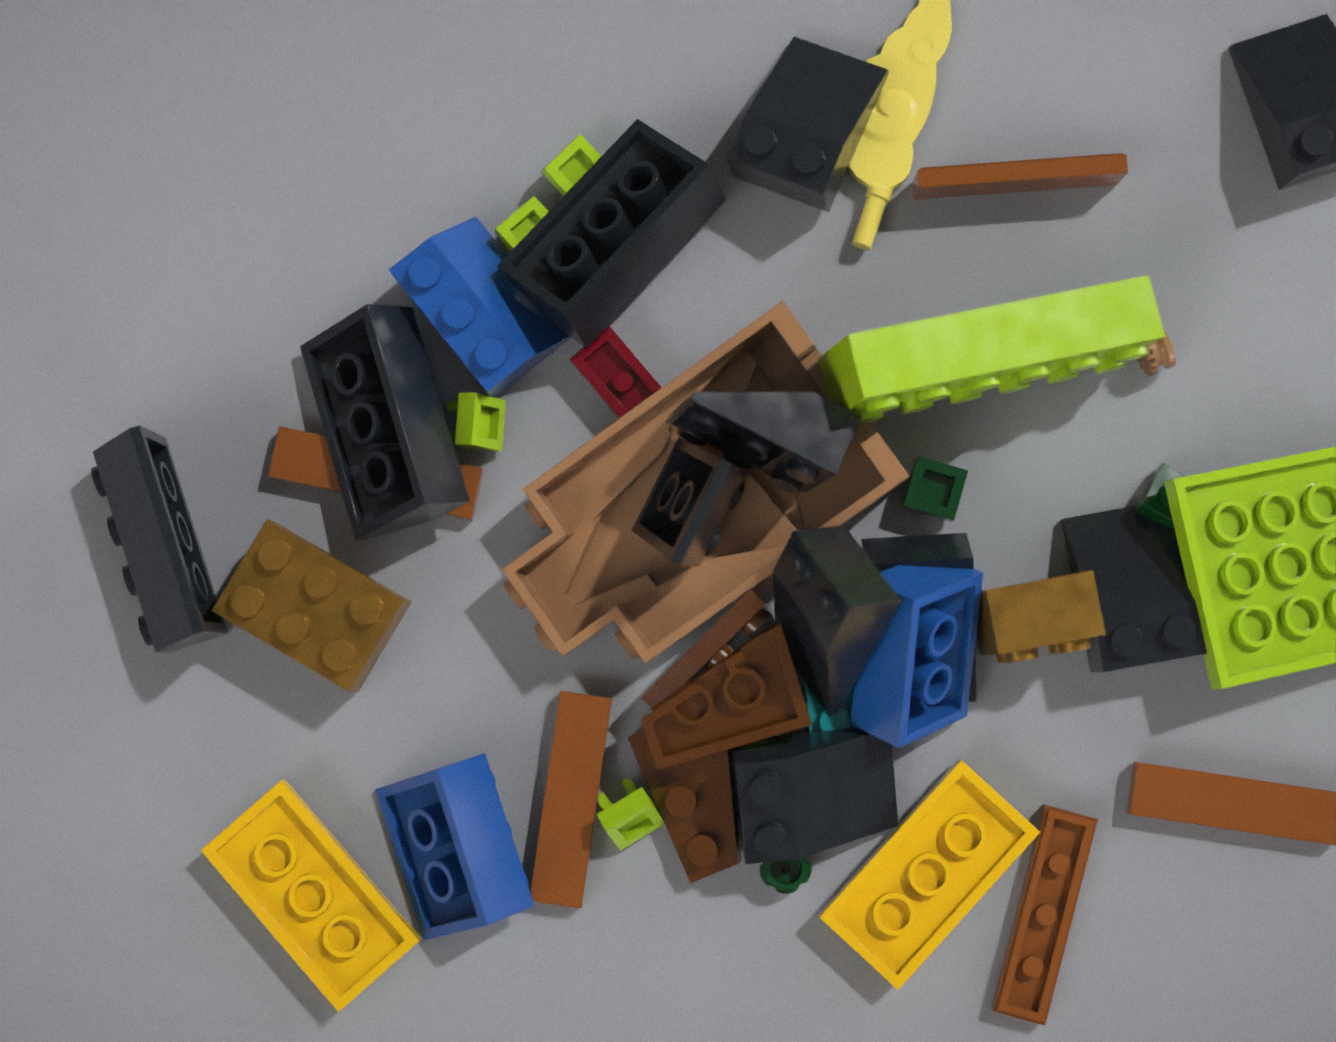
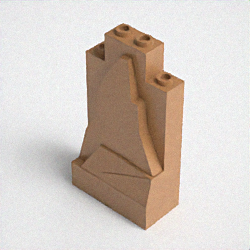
(605, 573)

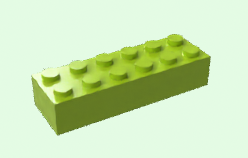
(992, 348)

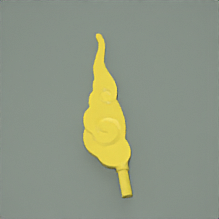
(902, 108)

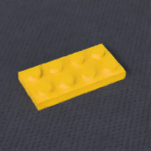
(928, 874)
(311, 894)

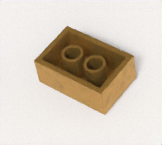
(311, 606)

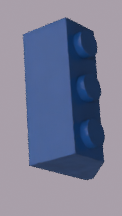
(476, 307)
(924, 658)
(455, 848)

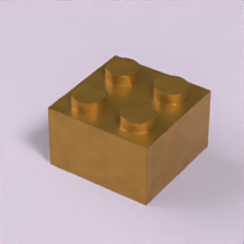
(1037, 614)

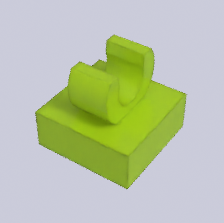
(478, 421)
(629, 817)

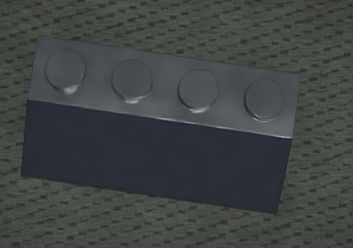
(613, 232)
(384, 421)
(157, 540)

